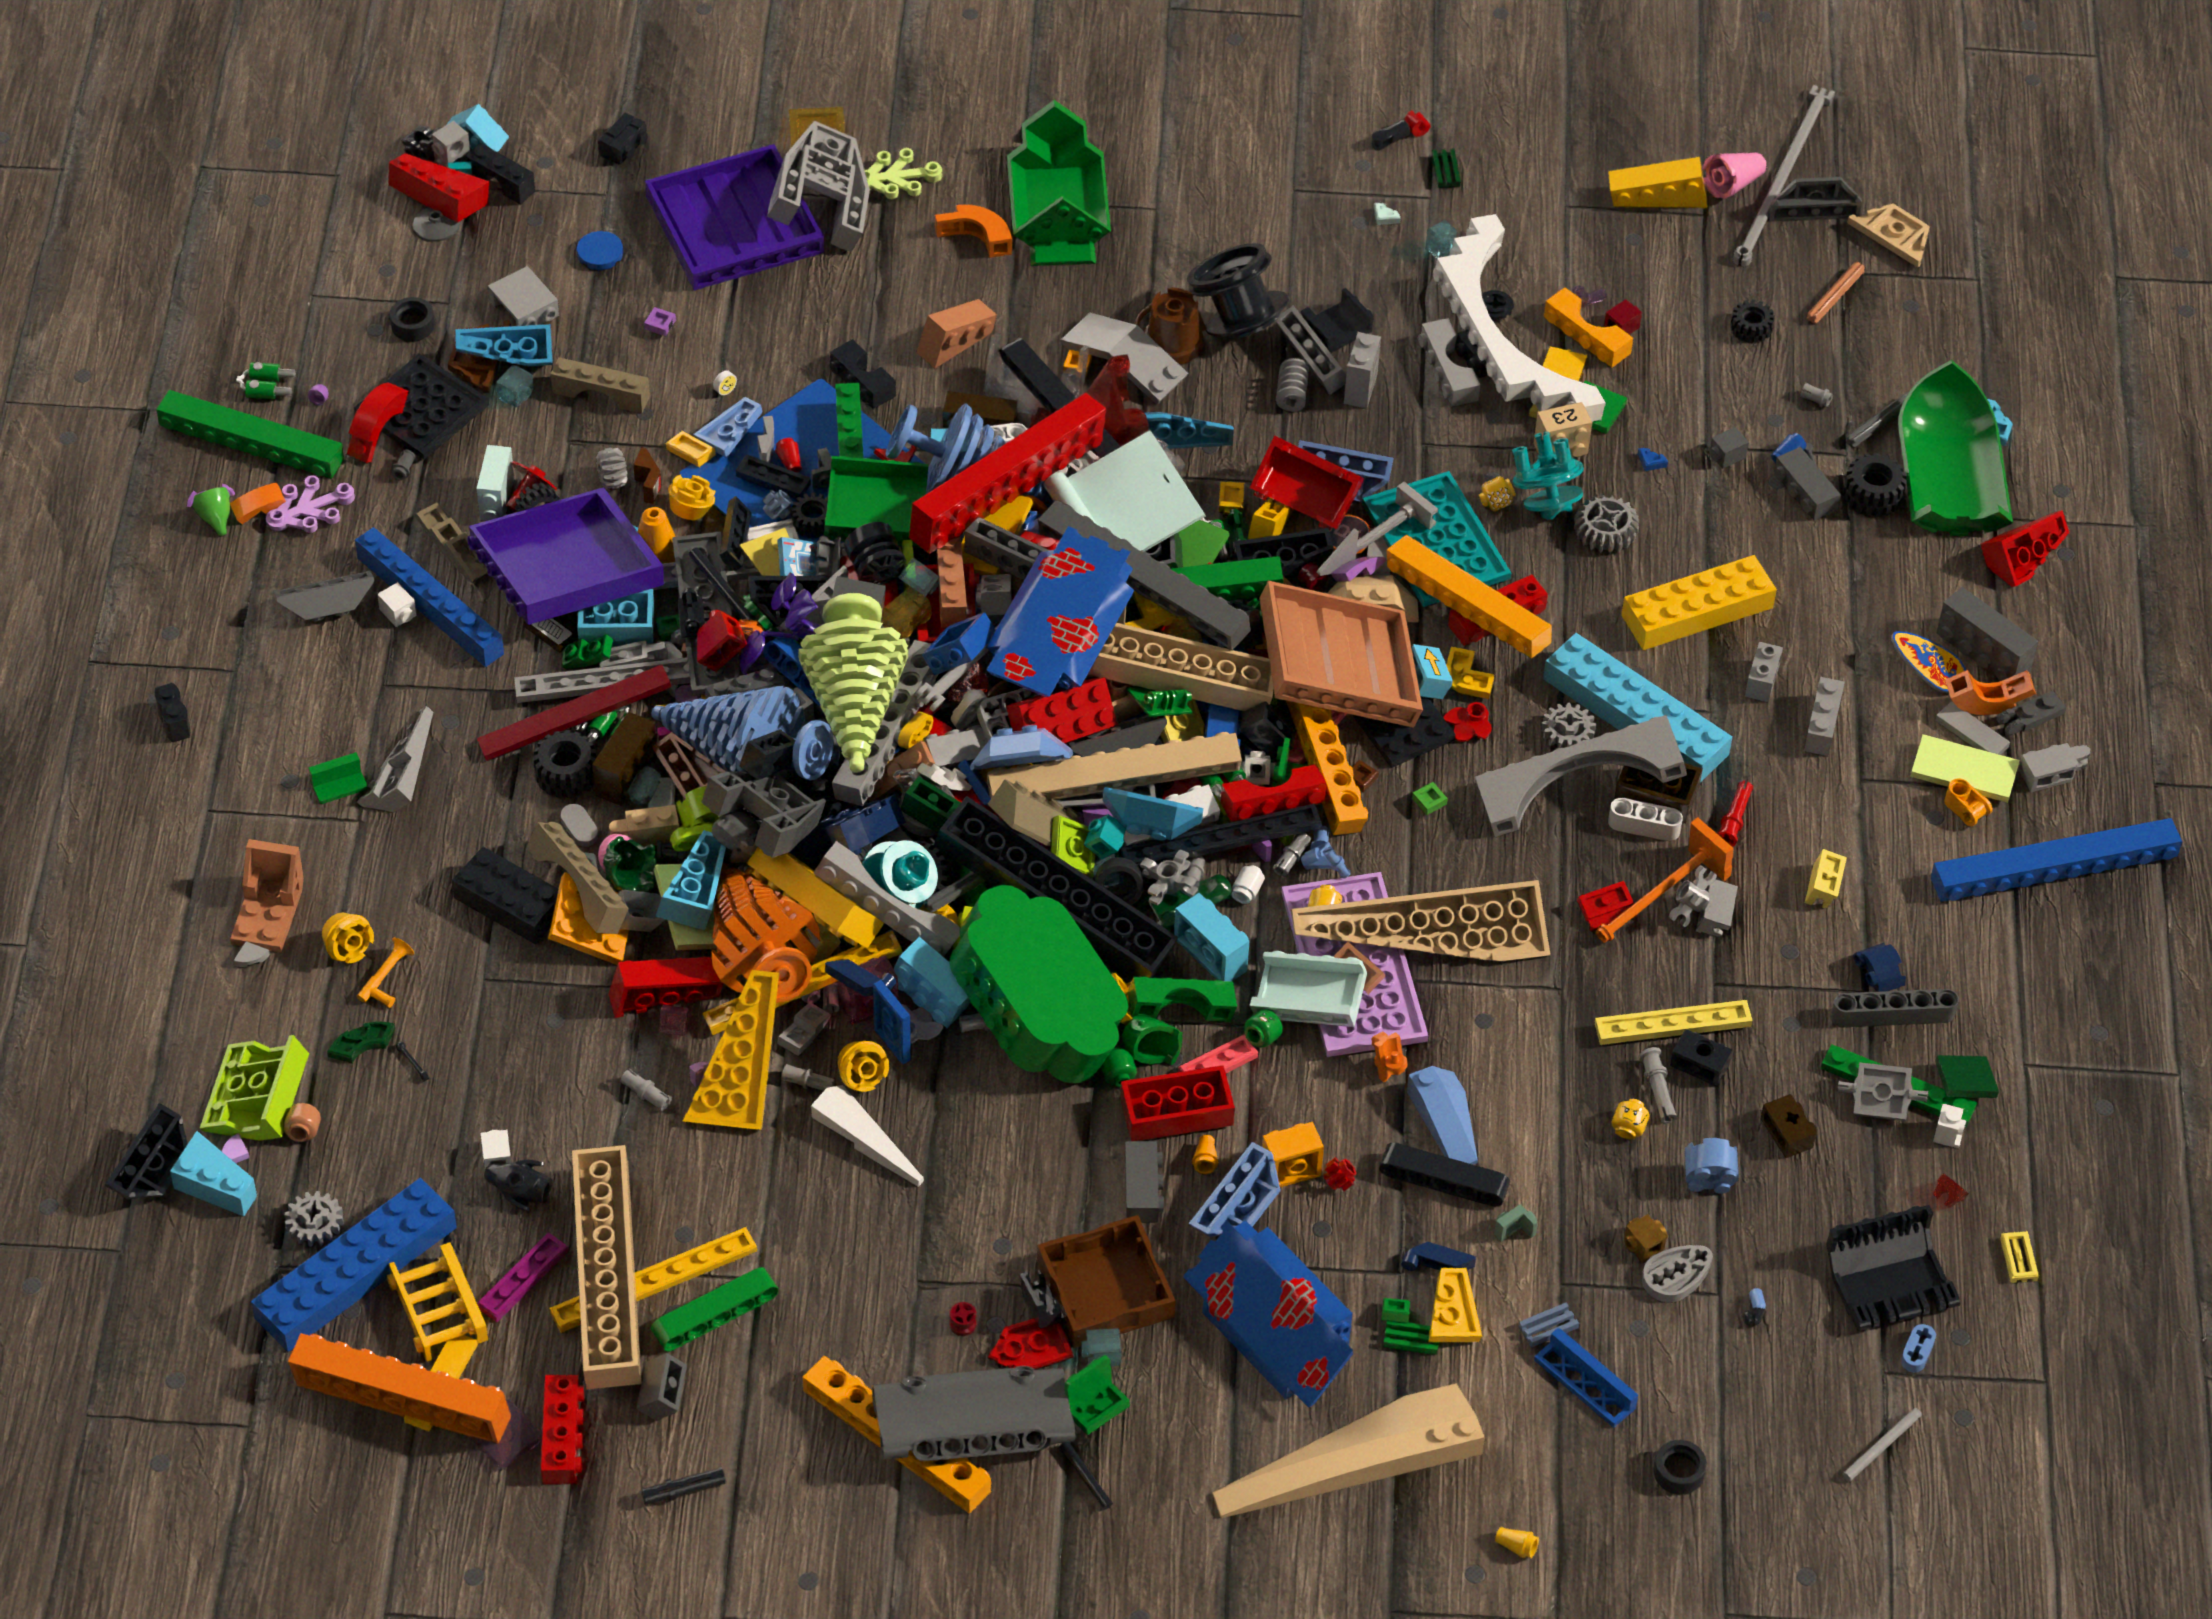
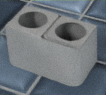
(638, 901)

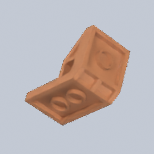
(271, 894)

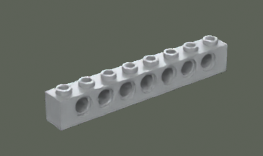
(857, 787)

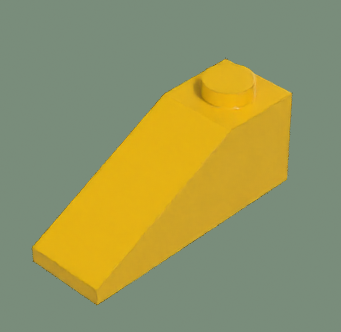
(1269, 519)

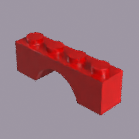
(1246, 800)

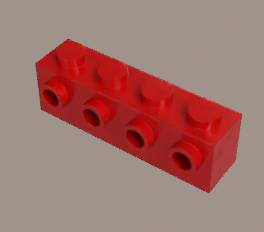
(1525, 592)
(560, 1429)

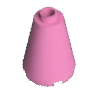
(1732, 172)

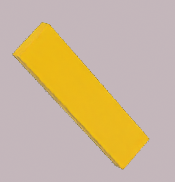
(453, 1361)

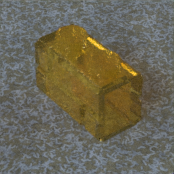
(906, 612)

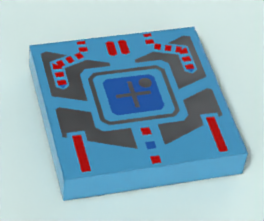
(797, 557)

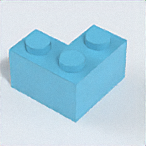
(480, 128)

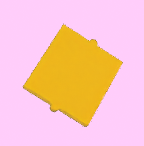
(1565, 362)

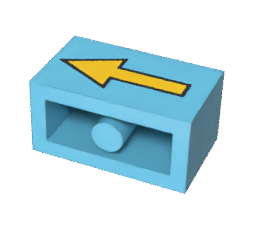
(1431, 671)

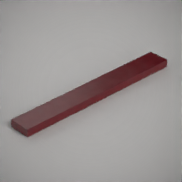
(574, 712)

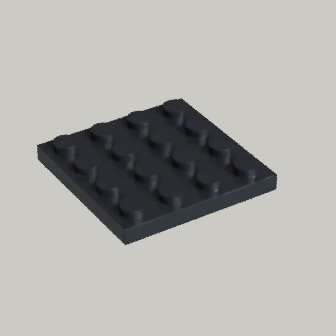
(434, 406)

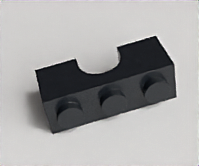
(514, 179)
(850, 362)

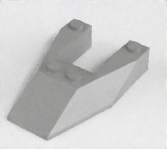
(830, 165)

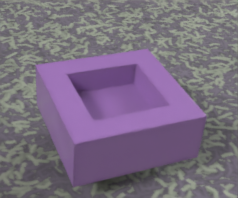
(660, 321)

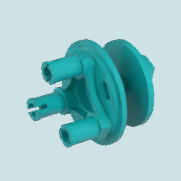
(1548, 472)
(903, 870)

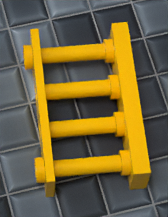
(455, 1283)

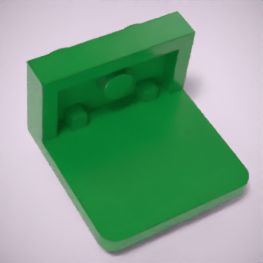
(1094, 1396)

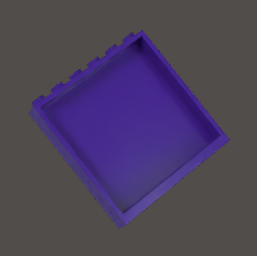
(565, 556)

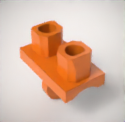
(1388, 1055)

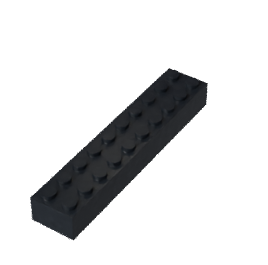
(1013, 859)

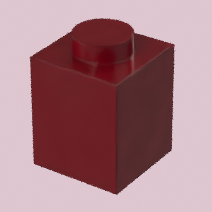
(1625, 316)

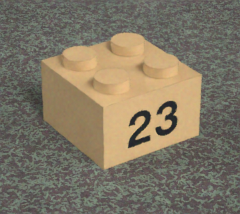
(1566, 422)

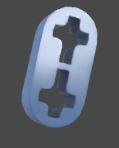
(1913, 1346)

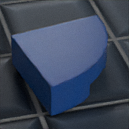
(1651, 460)

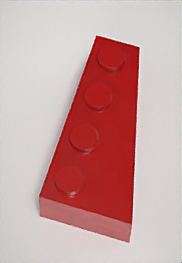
(438, 186)

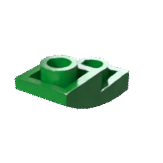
(585, 654)

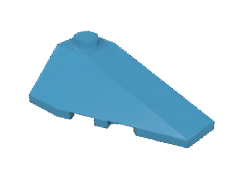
(514, 344)
(1188, 432)

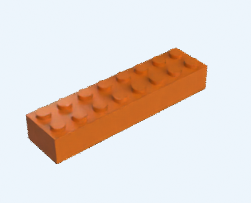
(399, 1387)

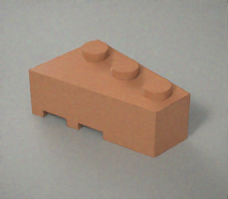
(954, 331)

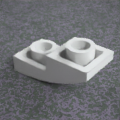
(953, 779)

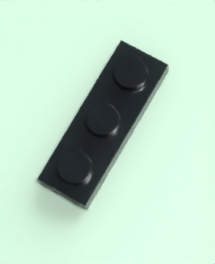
(773, 476)

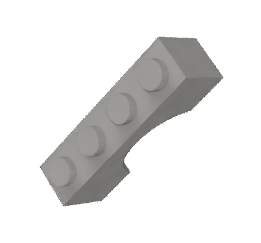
(1457, 382)

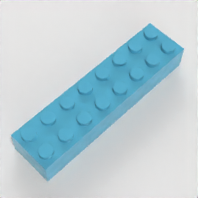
(1629, 699)

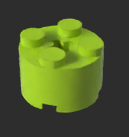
(693, 811)

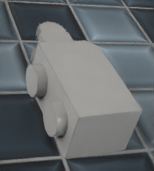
(2052, 765)

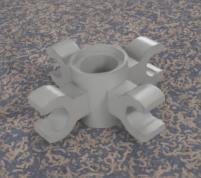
(1169, 877)
(1692, 896)

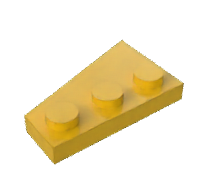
(1454, 1309)

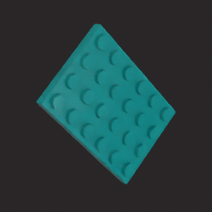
(1455, 536)

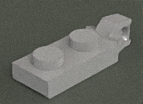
(636, 653)

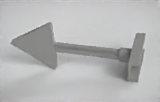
(1411, 505)

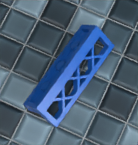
(1593, 1371)

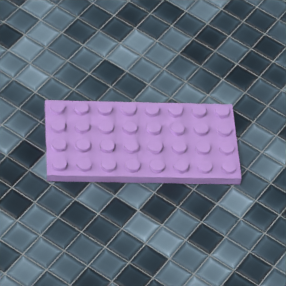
(1392, 1003)

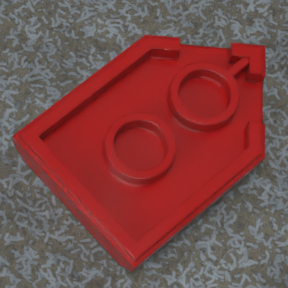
(1029, 1346)

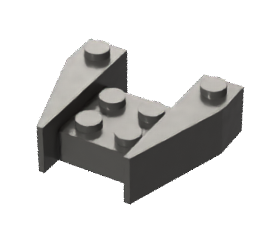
(784, 809)

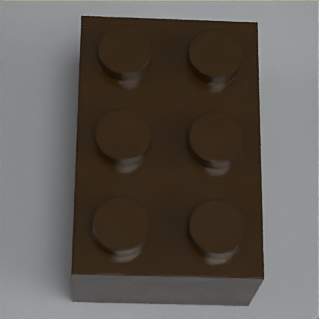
(623, 757)
(1644, 787)

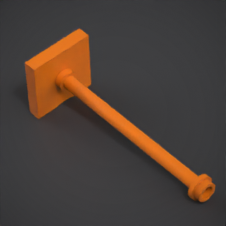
(1706, 848)

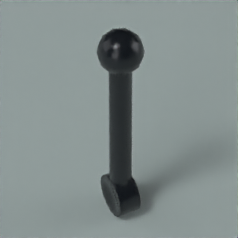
(401, 1046)

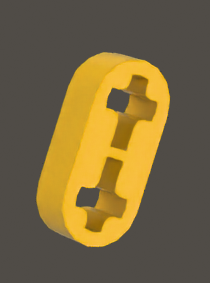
(915, 730)

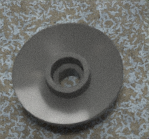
(434, 226)

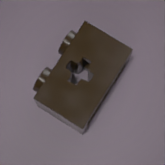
(1788, 1125)

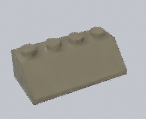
(1029, 811)

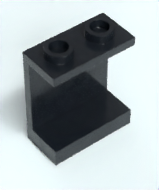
(1341, 322)

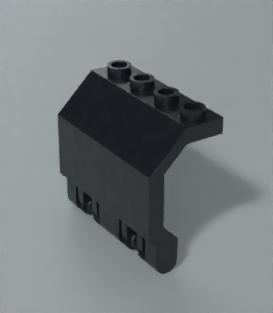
(1888, 1267)

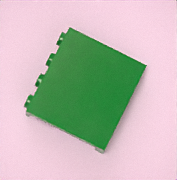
(873, 492)

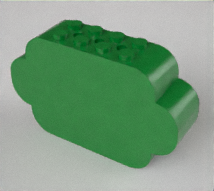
(1038, 984)

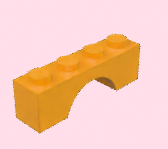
(1606, 343)

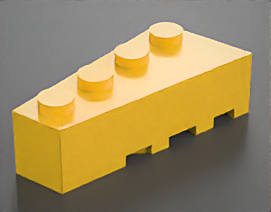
(1660, 185)

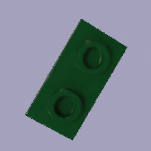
(1237, 528)

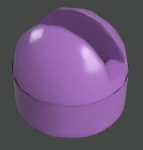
(318, 394)

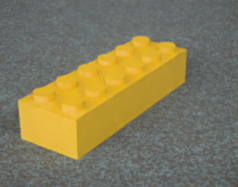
(1698, 602)
(817, 896)

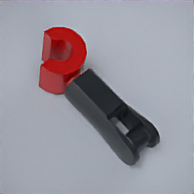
(1412, 123)

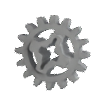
(1567, 725)
(314, 1218)

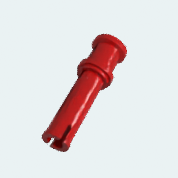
(1732, 821)

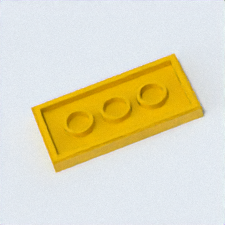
(1009, 517)

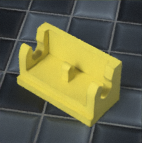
(1825, 878)

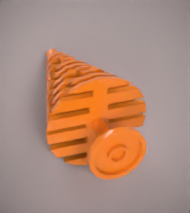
(755, 933)

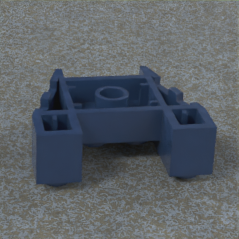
(851, 828)

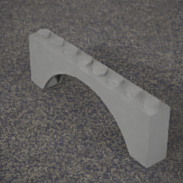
(1642, 746)

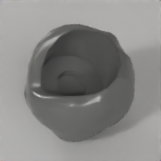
(732, 832)

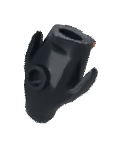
(520, 1182)

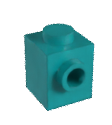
(1105, 836)

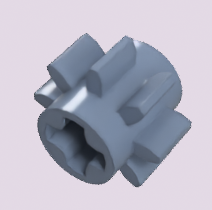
(777, 505)

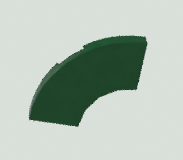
(363, 1038)

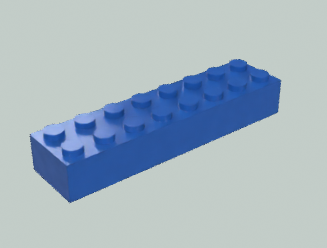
(353, 1264)

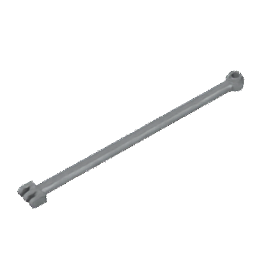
(1818, 100)
(935, 692)

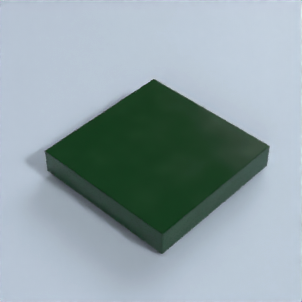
(1967, 1076)

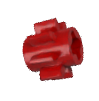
(1339, 1174)

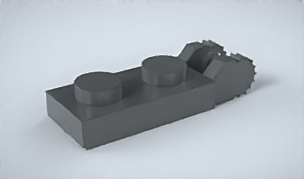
(2032, 713)

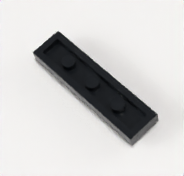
(735, 533)

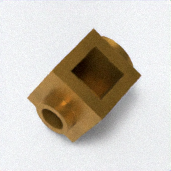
(1645, 1237)

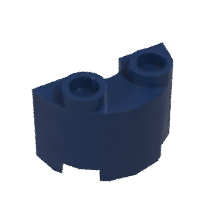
(1881, 966)

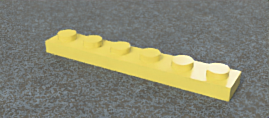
(1673, 1022)

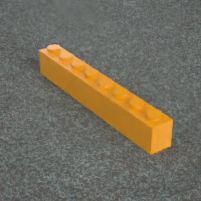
(1469, 596)

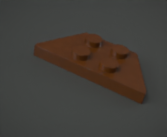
(473, 368)

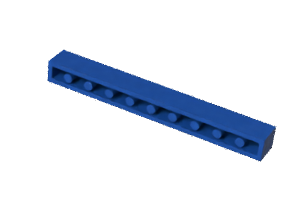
(2056, 859)

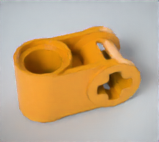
(1966, 802)

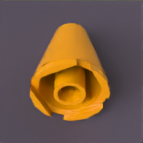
(657, 533)

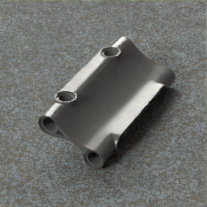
(973, 1406)

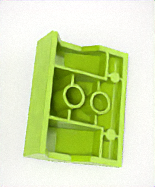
(255, 1089)

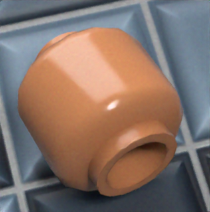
(302, 1122)

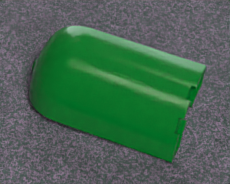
(1953, 455)

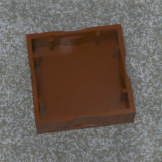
(1106, 1279)

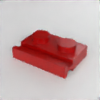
(1605, 904)

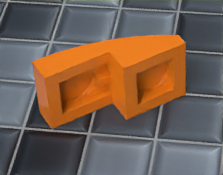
(260, 499)

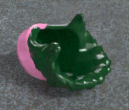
(627, 863)

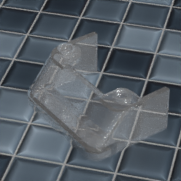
(1002, 383)

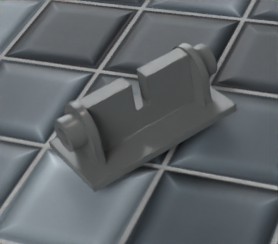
(831, 553)

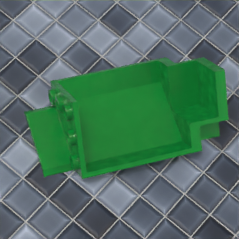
(1058, 189)

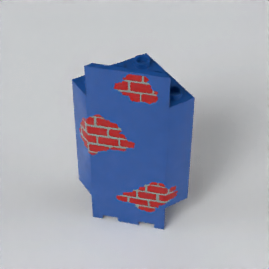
(1061, 615)
(1273, 1310)

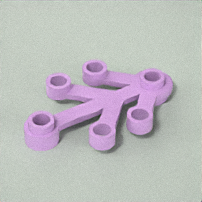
(282, 517)

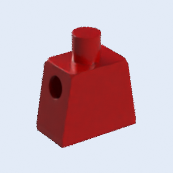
(719, 640)

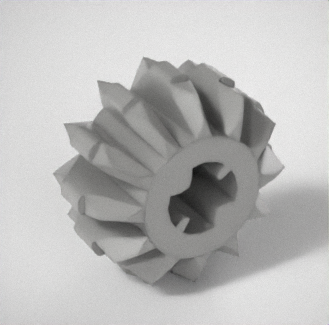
(611, 468)

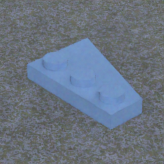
(730, 426)

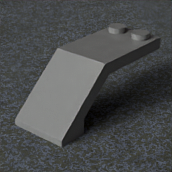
(1150, 365)

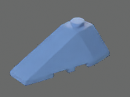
(1444, 1110)

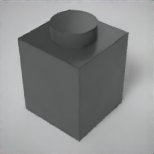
(1728, 447)

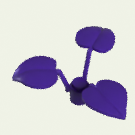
(795, 620)

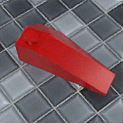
(2022, 549)

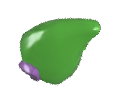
(213, 506)

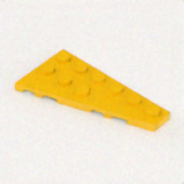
(738, 1071)

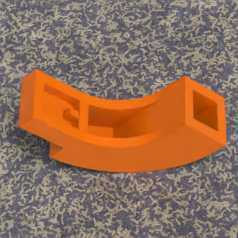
(979, 223)
(1989, 698)

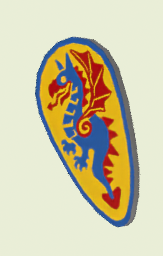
(1927, 659)

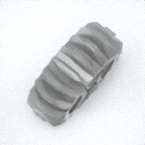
(1604, 529)

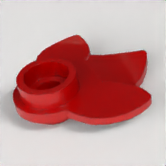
(1467, 724)

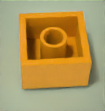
(1295, 1153)

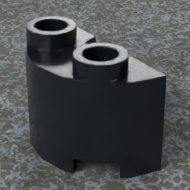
(420, 142)

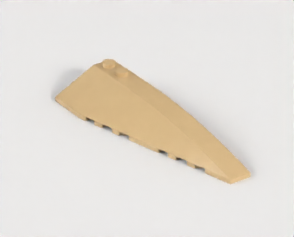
(1475, 922)
(1391, 1441)

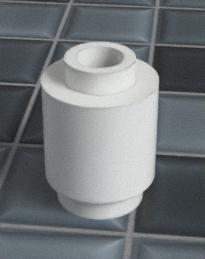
(1247, 884)

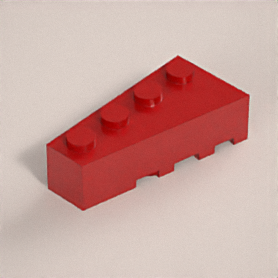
(662, 982)

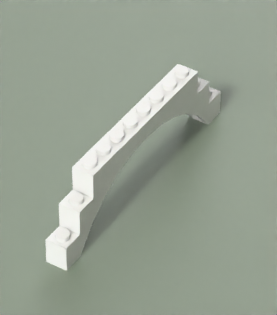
(1511, 370)

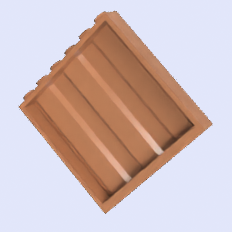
(1340, 654)

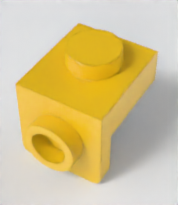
(1231, 497)

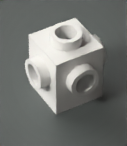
(1263, 776)

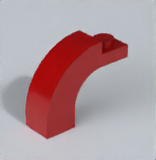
(370, 418)

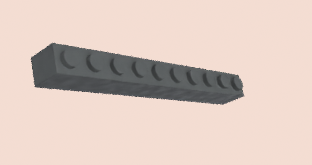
(1157, 581)

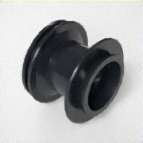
(1237, 291)

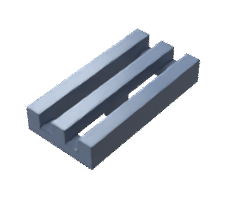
(1546, 1321)

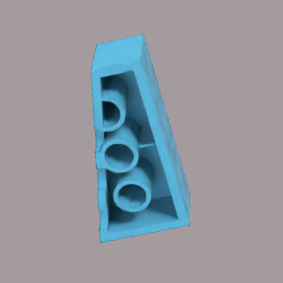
(695, 885)

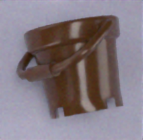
(1175, 324)

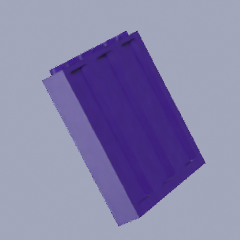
(721, 221)

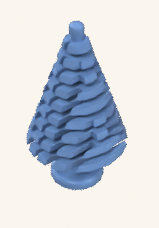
(959, 448)
(725, 724)

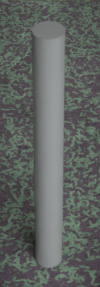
(1882, 1444)

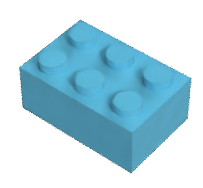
(623, 619)
(1211, 938)
(930, 982)

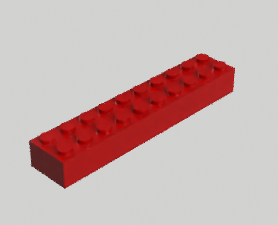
(1007, 473)

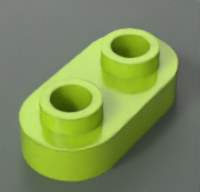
(685, 838)

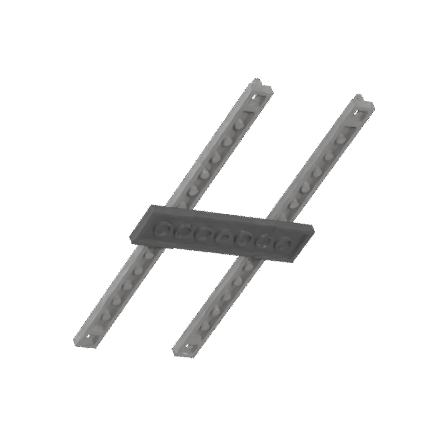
(680, 574)

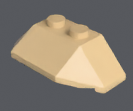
(1379, 590)

